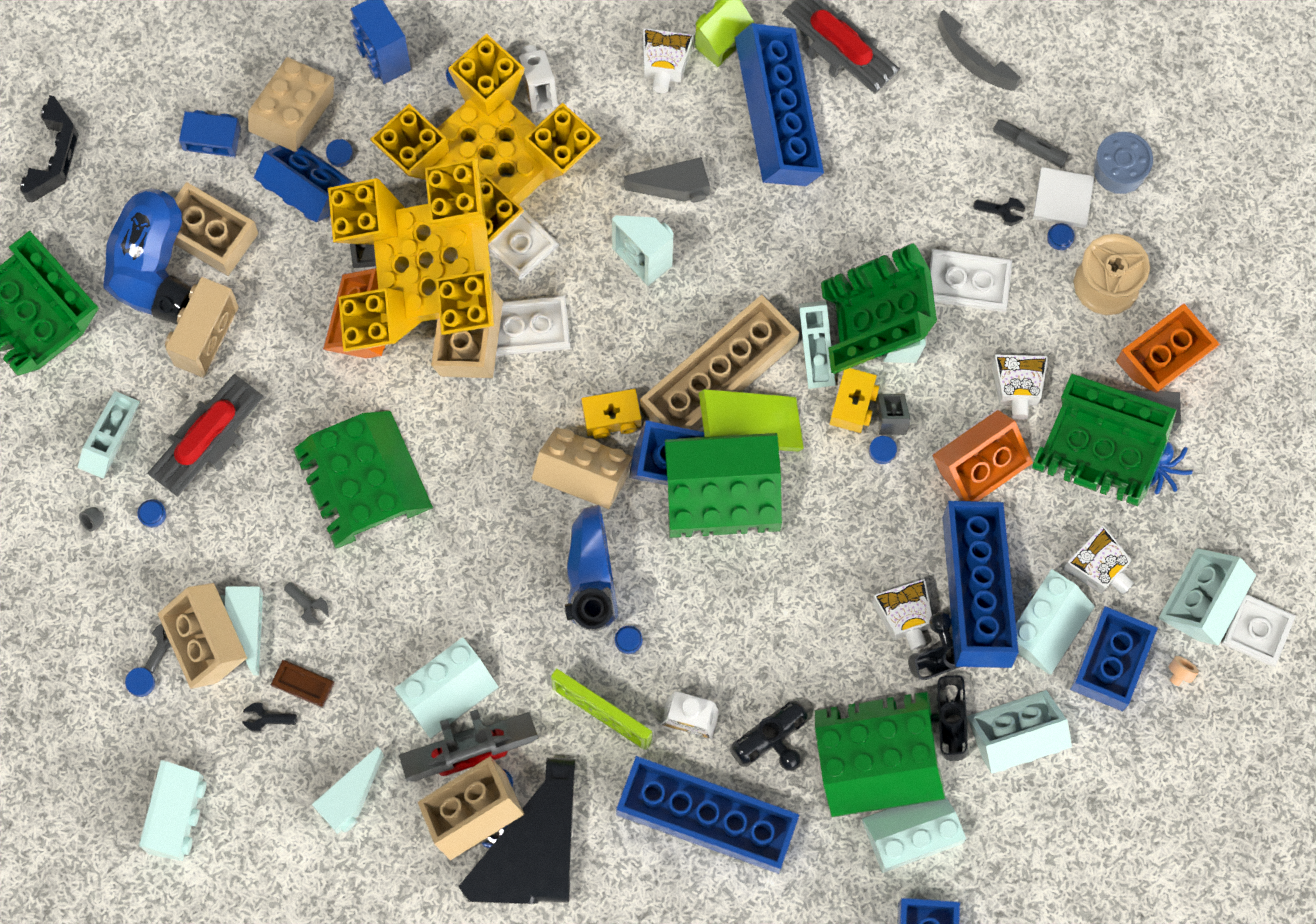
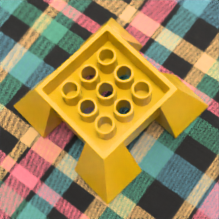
(488, 83)
(400, 235)

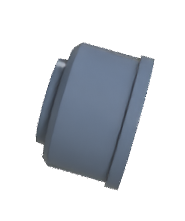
(1122, 162)

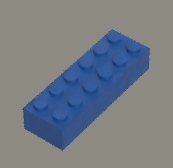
(779, 105)
(980, 584)
(707, 814)

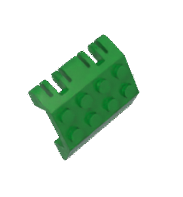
(38, 306)
(883, 309)
(1106, 439)
(362, 475)
(723, 484)
(878, 756)

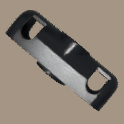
(935, 657)
(783, 724)
(954, 733)

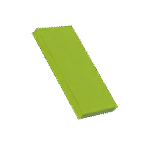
(750, 413)
(601, 709)

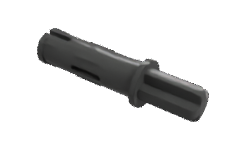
(1031, 143)

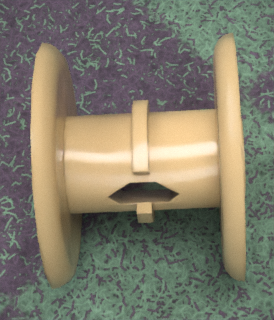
(1111, 274)

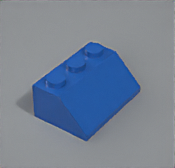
(300, 180)
(649, 453)

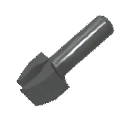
(307, 604)
(160, 649)

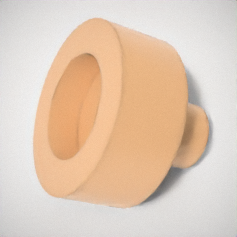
(1182, 670)

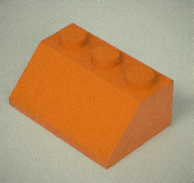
(351, 284)
(1167, 350)
(983, 457)

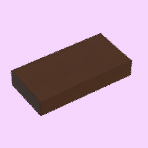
(302, 683)

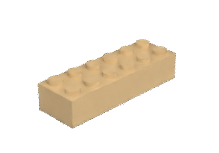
(723, 363)

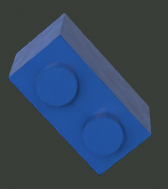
(210, 133)

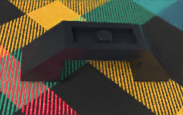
(42, 182)

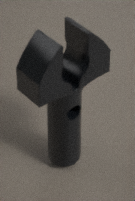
(1002, 210)
(267, 718)

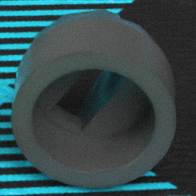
(94, 515)

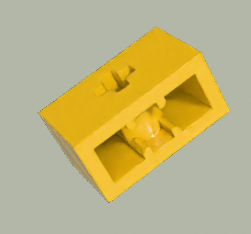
(624, 406)
(852, 416)

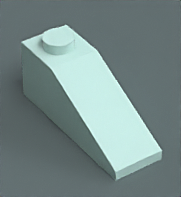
(815, 343)
(108, 434)
(245, 612)
(346, 798)

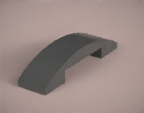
(999, 76)

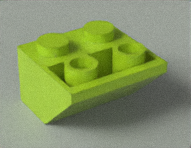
(718, 29)

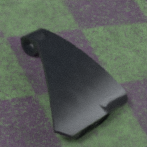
(534, 851)

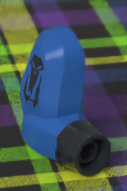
(141, 252)
(589, 573)

